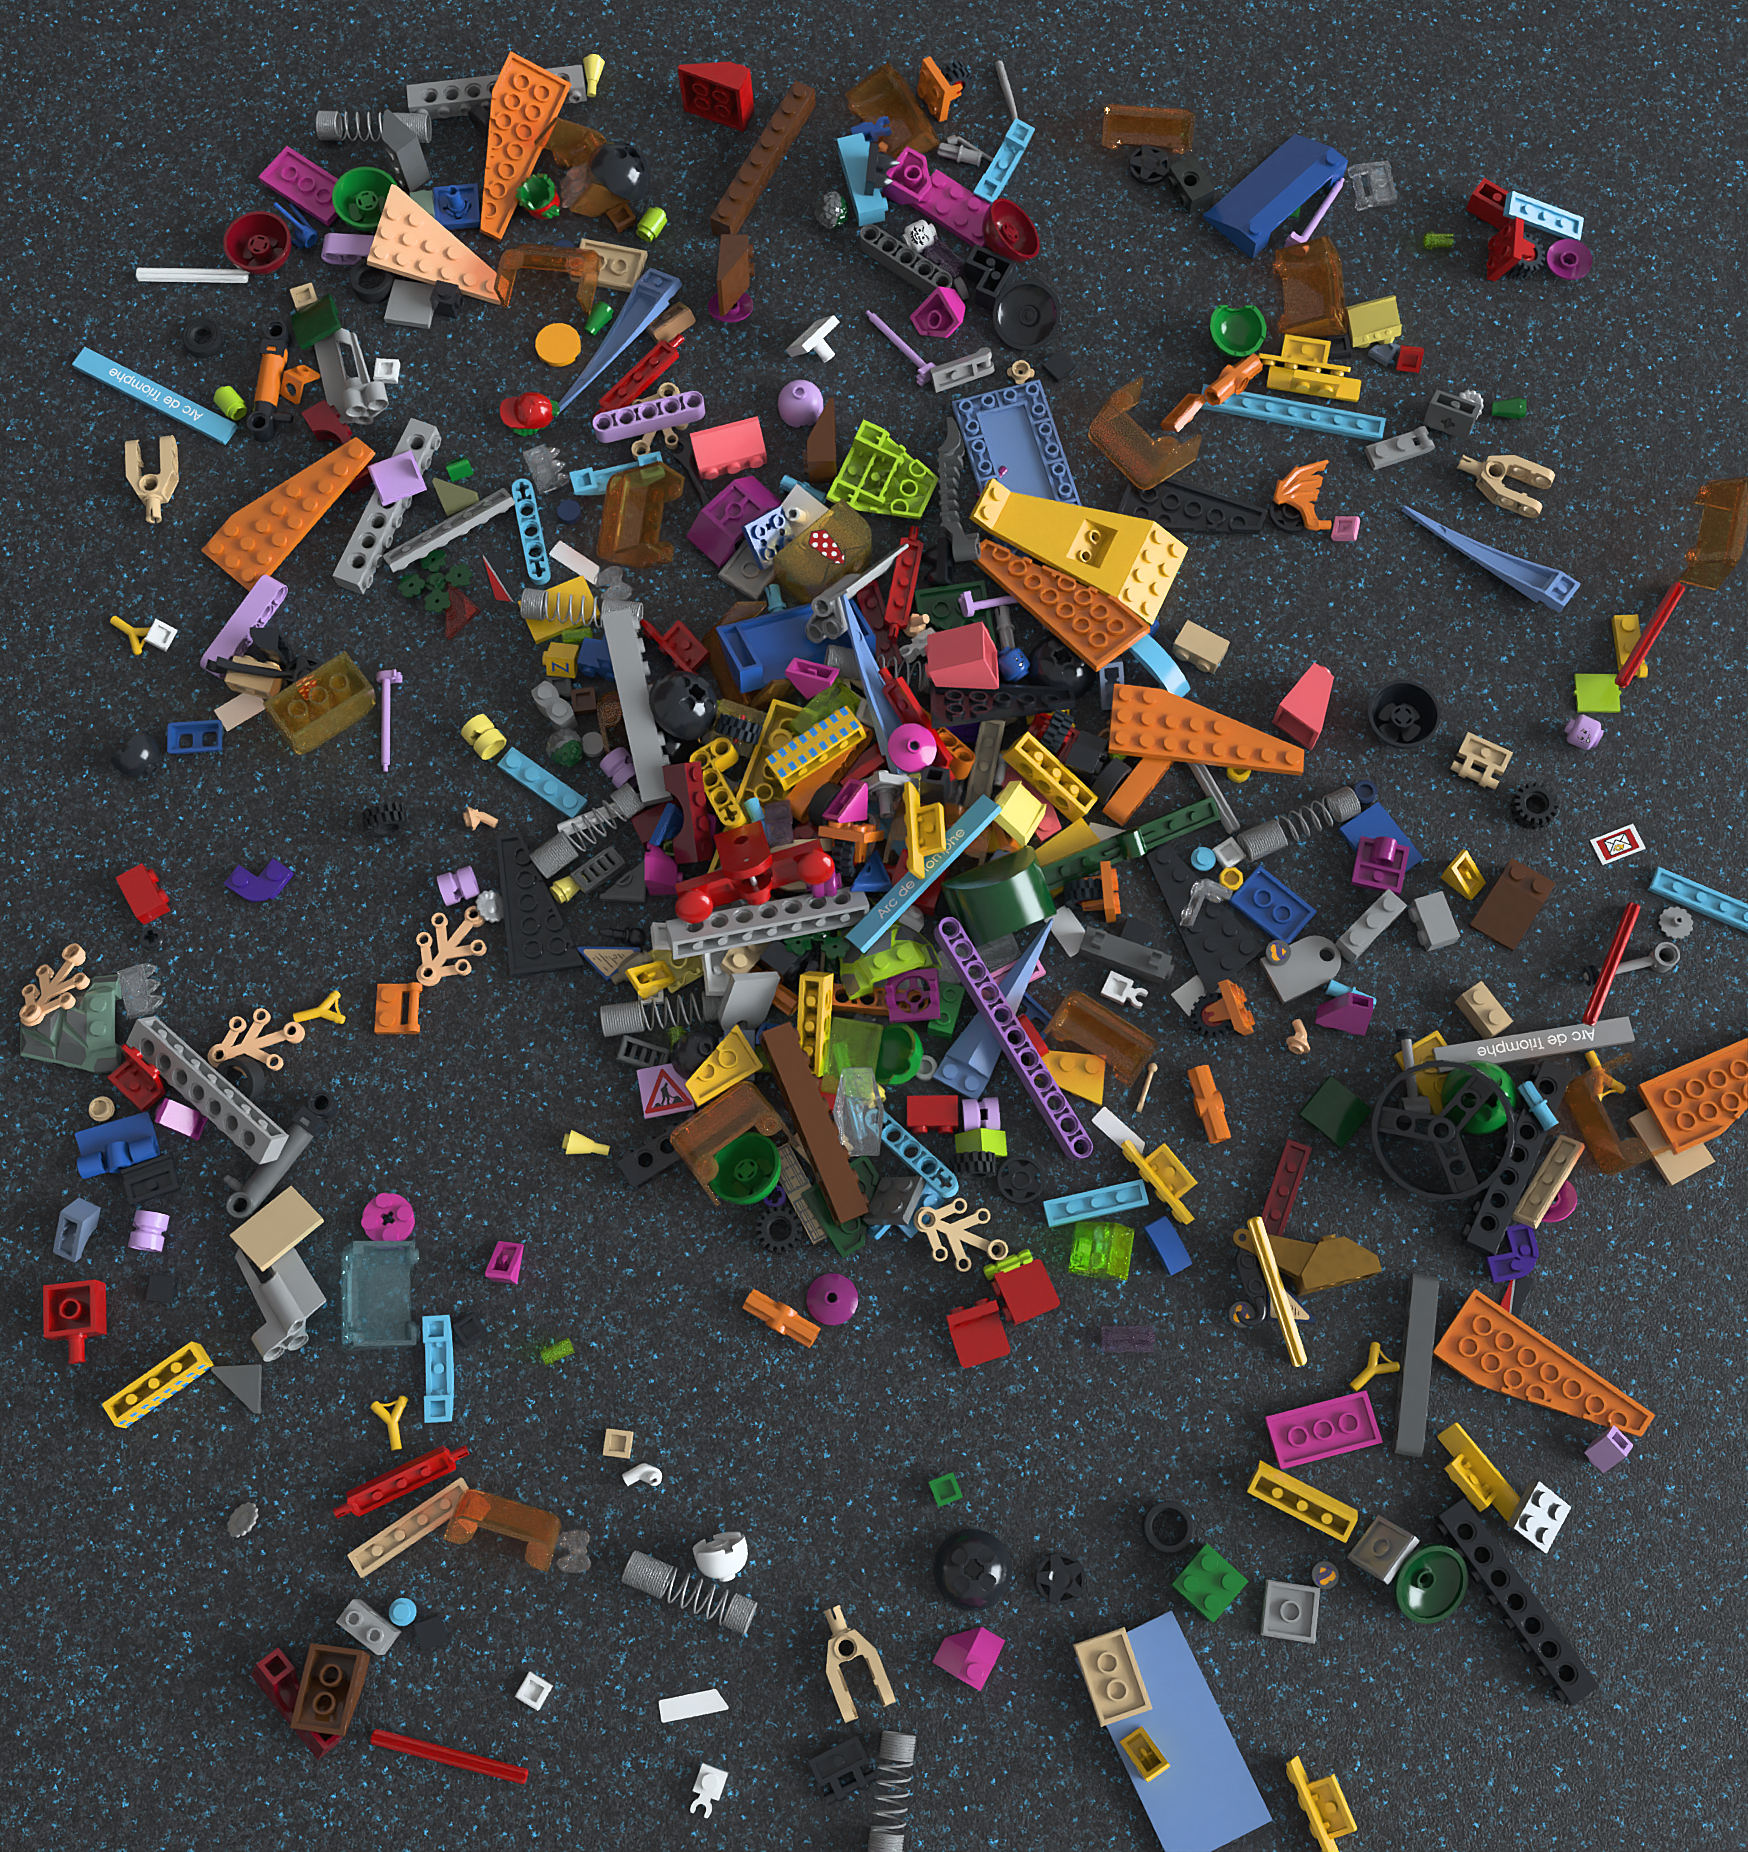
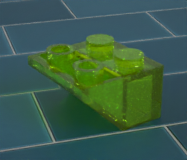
(1101, 1250)

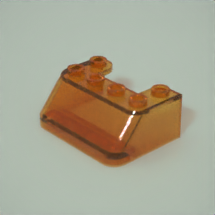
(635, 514)

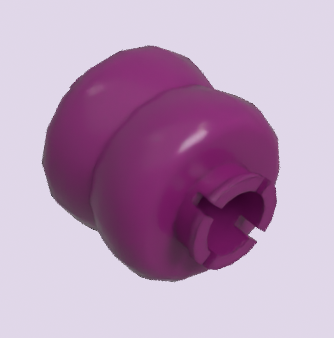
(828, 888)

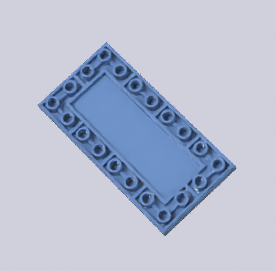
(1017, 432)
(1207, 1789)

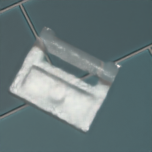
(1379, 182)

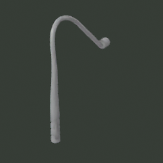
(1003, 79)

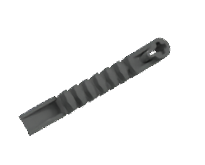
(950, 461)

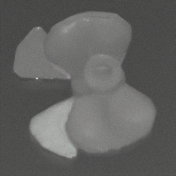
(618, 589)
(577, 1560)

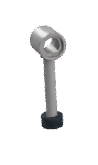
(1592, 973)
(1413, 1101)

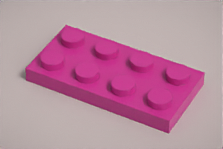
(302, 184)
(954, 208)
(1323, 1430)

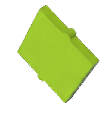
(1597, 693)

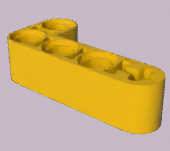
(720, 791)

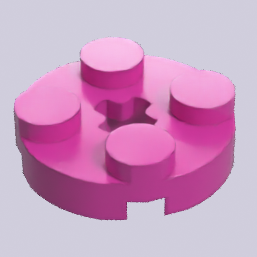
(384, 1204)

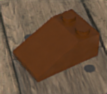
(733, 270)
(820, 455)
(1512, 904)
(329, 1689)

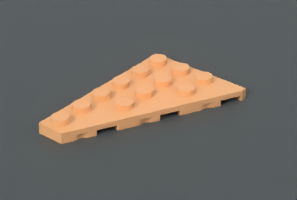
(424, 250)

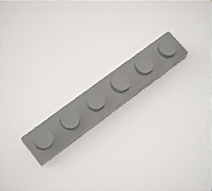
(449, 529)

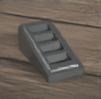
(608, 859)
(625, 1040)

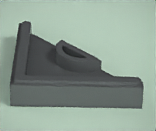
(629, 888)
(243, 1382)

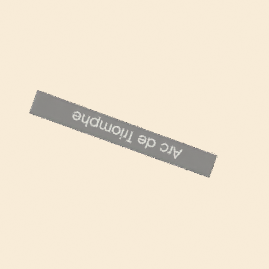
(1538, 1043)

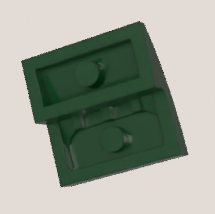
(315, 322)
(1334, 1112)

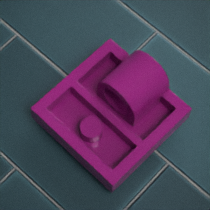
(1380, 864)

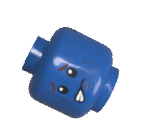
(1012, 664)

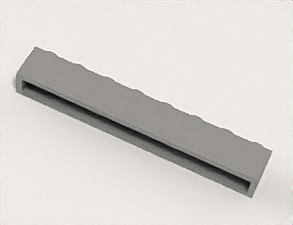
(633, 692)

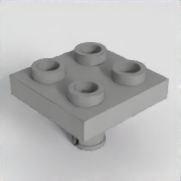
(887, 789)

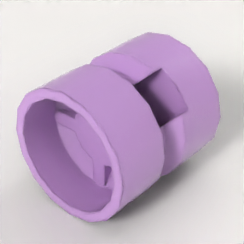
(620, 767)
(458, 885)
(971, 1114)
(148, 1231)

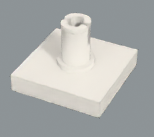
(814, 339)
(802, 509)

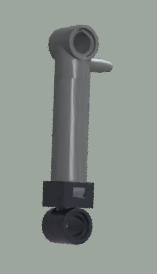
(305, 1127)

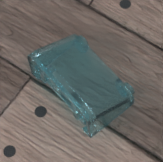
(377, 1295)

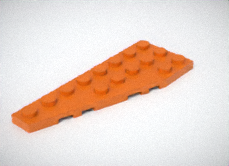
(520, 110)
(270, 527)
(1080, 616)
(1172, 728)
(1699, 1097)
(1515, 1360)

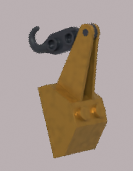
(1312, 1266)

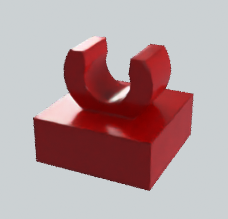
(1409, 358)

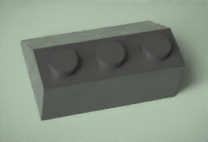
(403, 153)

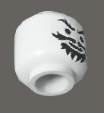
(919, 235)

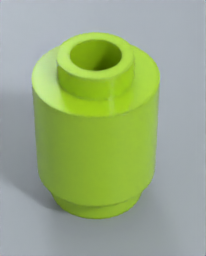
(651, 224)
(230, 402)

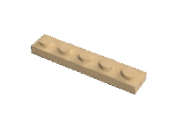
(407, 1529)

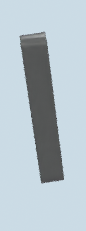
(1415, 1365)

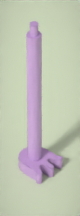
(1294, 238)
(924, 371)
(968, 606)
(386, 678)

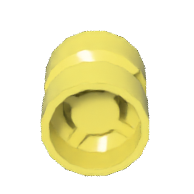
(484, 737)

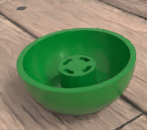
(361, 197)
(1492, 1114)
(747, 1169)

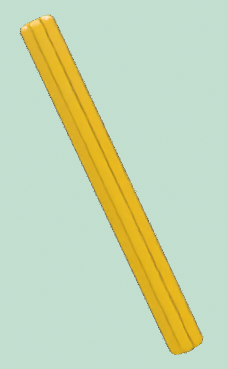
(1277, 1291)

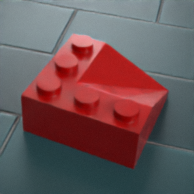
(718, 92)

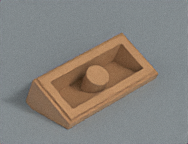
(670, 323)

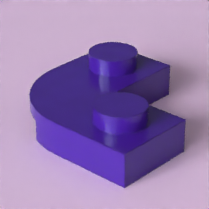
(259, 888)
(1521, 1258)

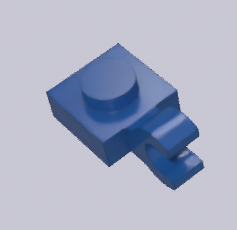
(872, 132)

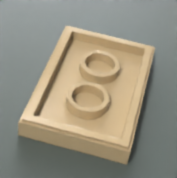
(619, 265)
(1671, 1167)
(276, 1228)
(1112, 1676)

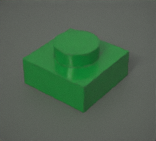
(945, 1489)

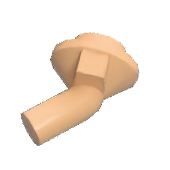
(916, 624)
(473, 818)
(1298, 1043)

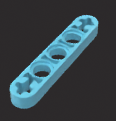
(535, 541)
(922, 1158)

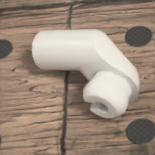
(643, 1472)

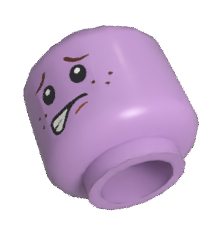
(1583, 732)

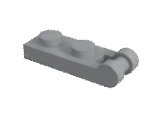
(962, 370)
(1399, 448)

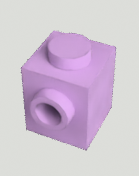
(1608, 1449)

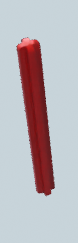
(1649, 635)
(1611, 964)
(449, 1756)

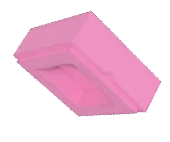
(1345, 528)

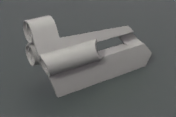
(354, 397)
(828, 613)
(284, 1301)

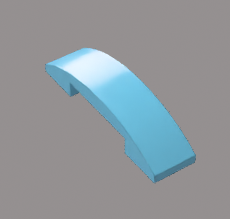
(1004, 161)
(595, 483)
(1160, 665)
(439, 1368)

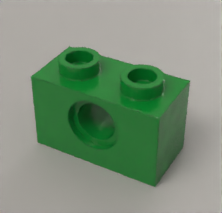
(950, 1005)

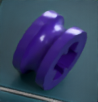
(781, 1200)

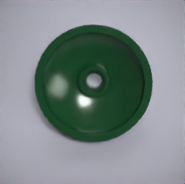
(1438, 1590)

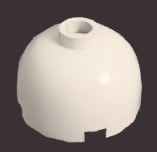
(722, 1556)

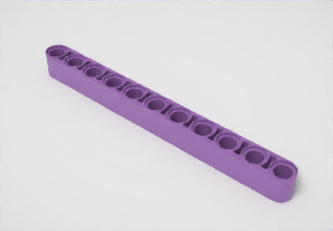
(1024, 1045)

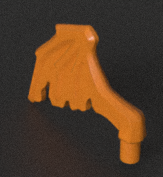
(1299, 489)

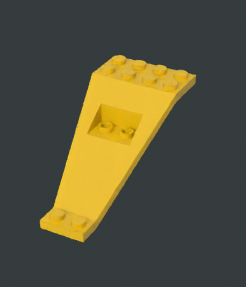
(1125, 560)

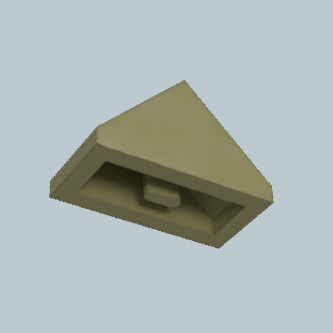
(454, 497)

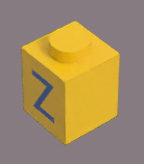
(561, 660)

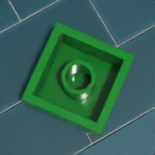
(1208, 1583)

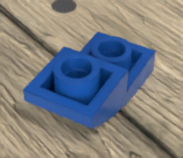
(1168, 1245)

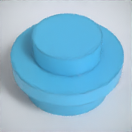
(1203, 859)
(402, 1611)

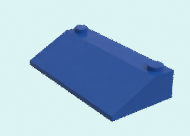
(1275, 192)
(767, 644)

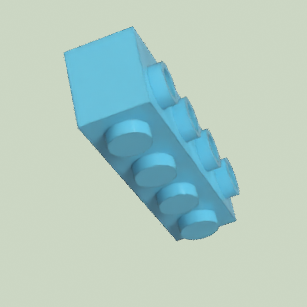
(853, 156)

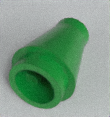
(598, 318)
(1511, 408)

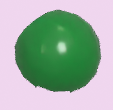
(1237, 331)
(898, 1055)

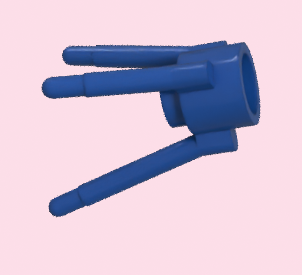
(304, 233)

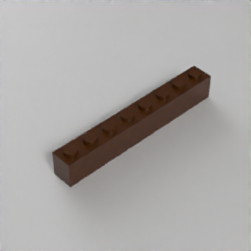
(763, 160)
(813, 1123)

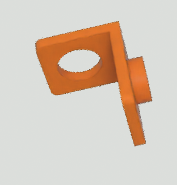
(298, 377)

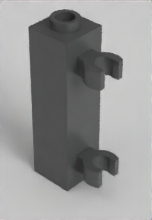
(1126, 955)

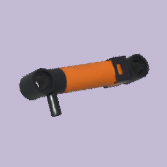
(275, 356)

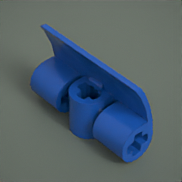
(116, 1145)

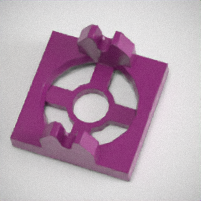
(931, 1012)

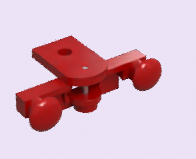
(744, 856)

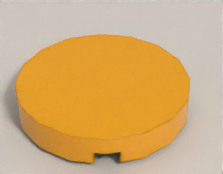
(558, 344)

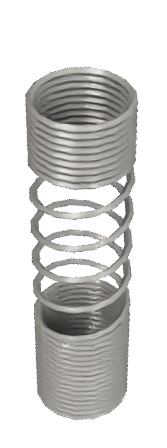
(330, 125)
(535, 604)
(846, 662)
(1270, 837)
(559, 851)
(630, 1016)
(654, 1577)
(899, 1748)

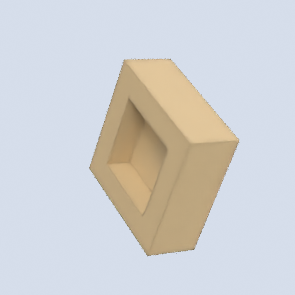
(303, 296)
(618, 1443)

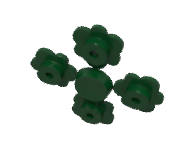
(436, 581)
(831, 946)

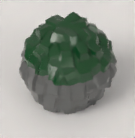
(832, 210)
(565, 747)

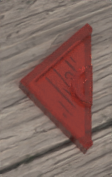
(460, 611)

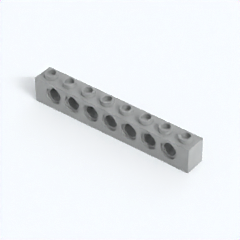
(458, 96)
(358, 579)
(766, 922)
(208, 1090)

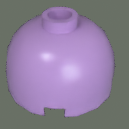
(800, 403)

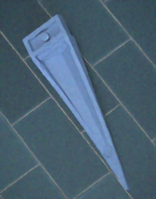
(643, 305)
(1529, 578)
(881, 712)
(976, 1051)

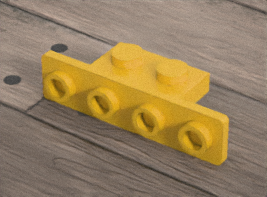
(1306, 353)
(1313, 383)
(924, 830)
(1166, 1175)
(1476, 1473)
(1323, 1804)

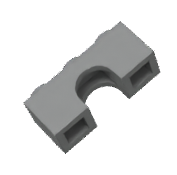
(1370, 925)

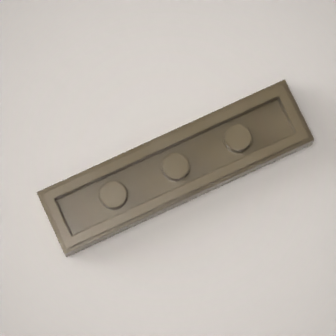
(985, 762)

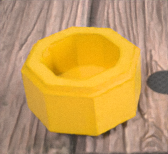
(1231, 878)

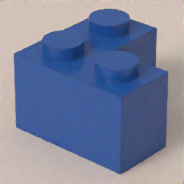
(595, 659)

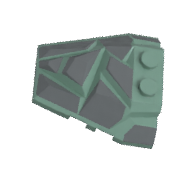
(80, 1035)

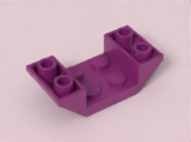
(719, 522)

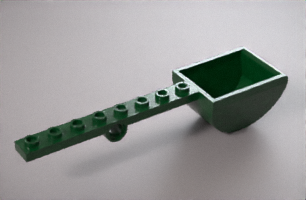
(1015, 888)

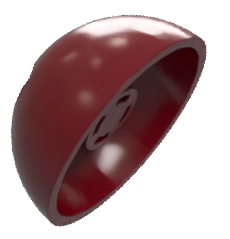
(1010, 231)
(257, 242)

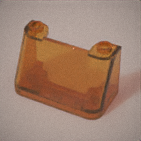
(890, 95)
(1311, 289)
(507, 1518)

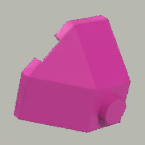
(909, 178)
(939, 313)
(661, 872)
(970, 1655)

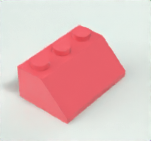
(728, 448)

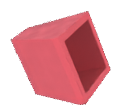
(962, 658)
(1305, 706)

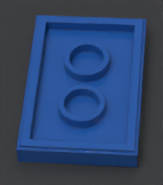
(1376, 823)
(1271, 906)

